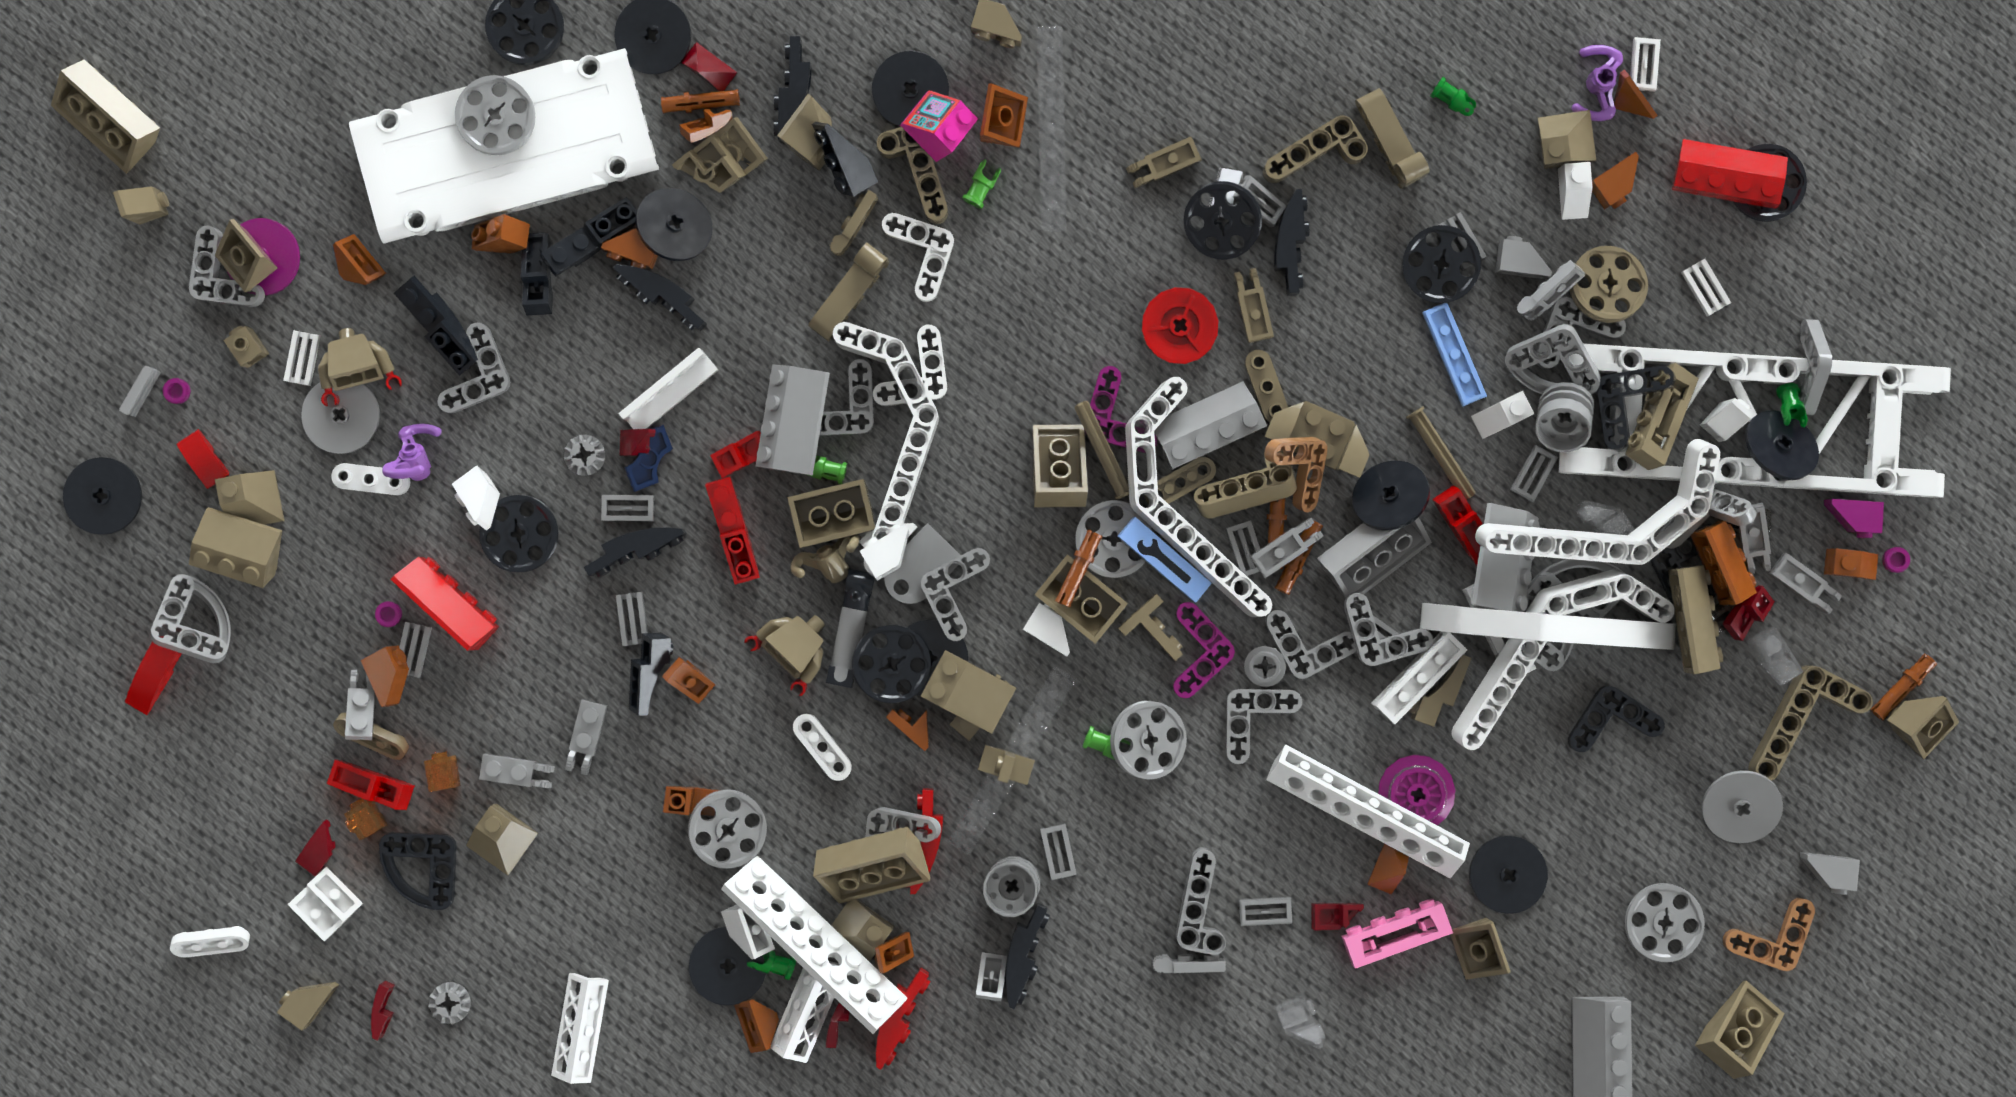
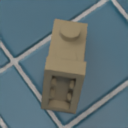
(1153, 626)
(1006, 765)

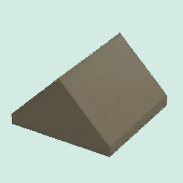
(243, 257)
(1479, 949)

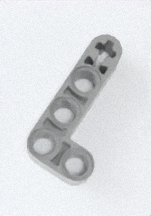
(1199, 898)

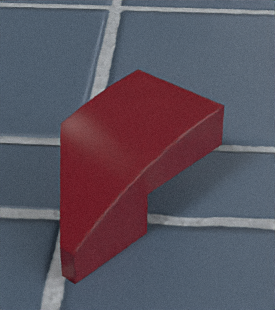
(635, 441)
(317, 850)
(840, 1014)

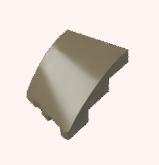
(718, 156)

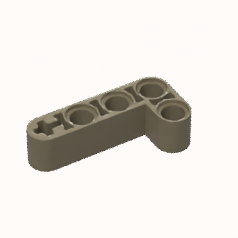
(1391, 139)
(1311, 153)
(920, 175)
(849, 291)
(1216, 498)

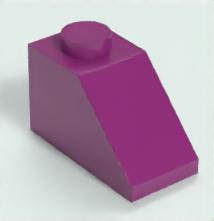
(1857, 516)

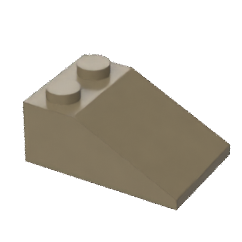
(1059, 466)
(968, 692)
(1740, 1031)

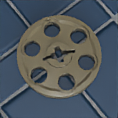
(1617, 277)

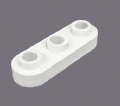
(357, 480)
(812, 738)
(210, 942)

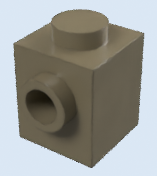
(245, 346)

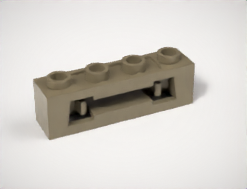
(1661, 419)

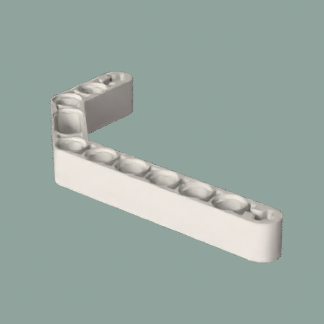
(916, 427)
(1697, 453)
(1175, 520)
(1547, 627)
(1523, 660)

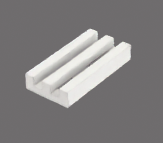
(1655, 62)
(1713, 280)
(301, 359)

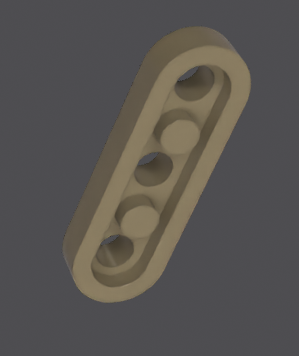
(1263, 374)
(1190, 475)
(382, 741)

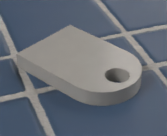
(922, 554)

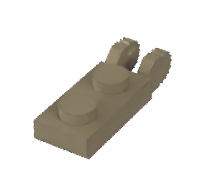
(1166, 161)
(853, 224)
(1253, 308)

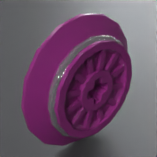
(1420, 772)

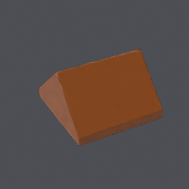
(1003, 117)

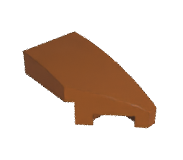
(703, 127)

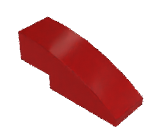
(1460, 519)
(151, 677)
(370, 785)

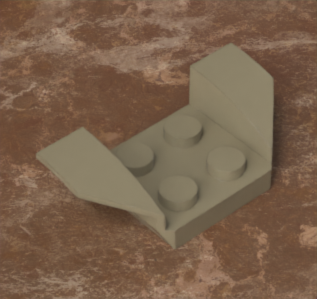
(1344, 441)

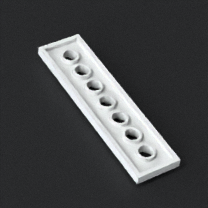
(814, 959)

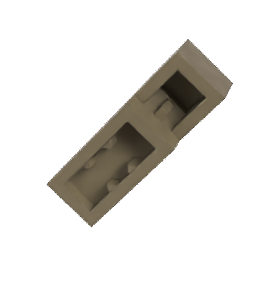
(1429, 706)

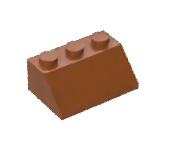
(1725, 563)

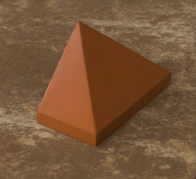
(1630, 99)
(356, 262)
(1388, 869)
(893, 952)
(757, 1024)

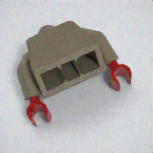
(353, 363)
(793, 646)

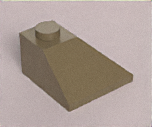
(799, 132)
(1566, 139)
(251, 496)
(1923, 723)
(501, 838)
(862, 927)

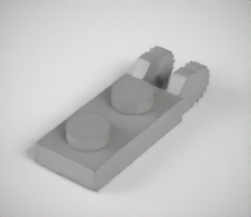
(1550, 291)
(1756, 540)
(1284, 549)
(1803, 582)
(359, 710)
(586, 734)
(513, 771)
(1186, 964)

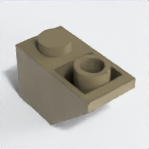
(995, 22)

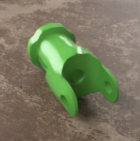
(980, 186)
(829, 470)
(1099, 742)

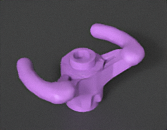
(1602, 81)
(412, 457)

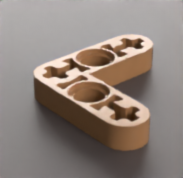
(1309, 451)
(1774, 950)

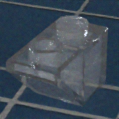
(1604, 518)
(1774, 655)
(1298, 1022)

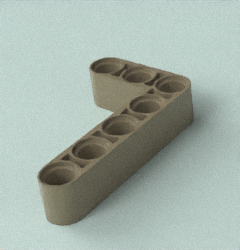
(1798, 715)

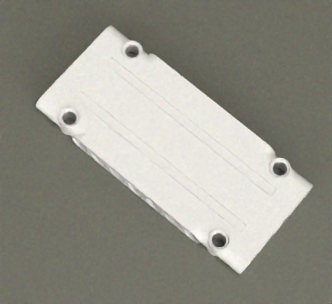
(576, 140)

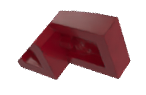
(1333, 915)

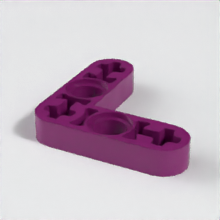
(1105, 415)
(1209, 645)

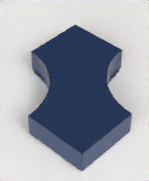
(643, 469)

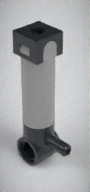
(850, 627)

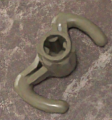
(827, 559)

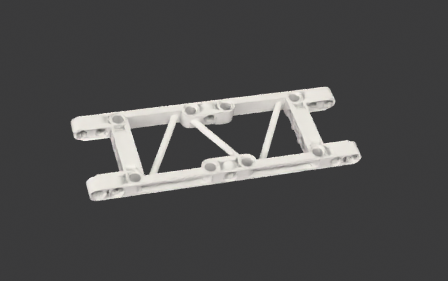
(1883, 416)

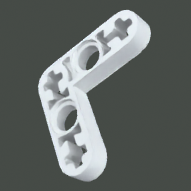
(933, 251)
(927, 381)

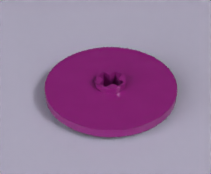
(280, 247)

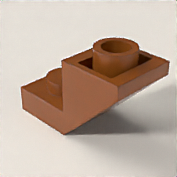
(684, 799)

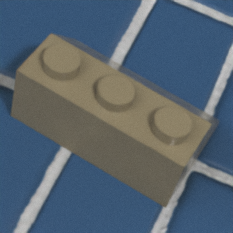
(831, 513)
(236, 548)
(1092, 607)

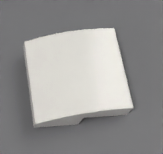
(334, 895)

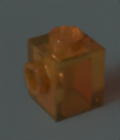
(442, 772)
(364, 819)

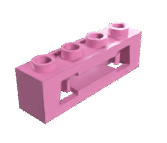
(1404, 917)

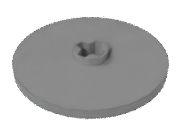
(341, 436)
(1742, 788)

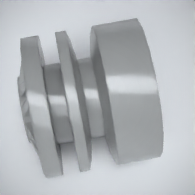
(1565, 417)
(1015, 901)

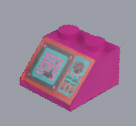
(939, 124)

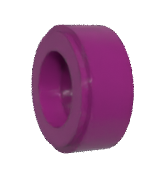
(176, 391)
(1896, 559)
(388, 614)

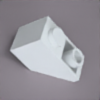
(1727, 419)
(478, 495)
(886, 554)

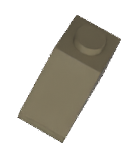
(141, 204)
(305, 1003)

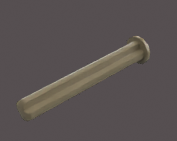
(1102, 449)
(1441, 452)

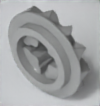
(593, 462)
(1256, 673)
(456, 993)

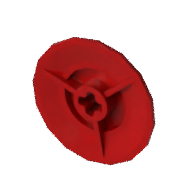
(1179, 305)

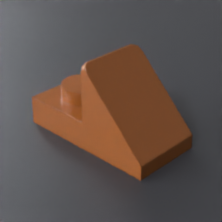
(688, 680)
(917, 733)

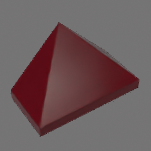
(709, 67)

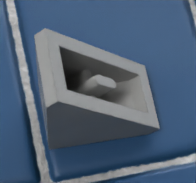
(991, 976)

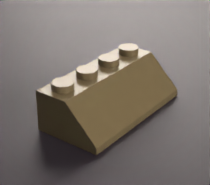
(104, 115)
(1694, 619)
(871, 865)

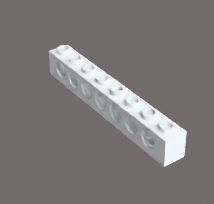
(1368, 811)

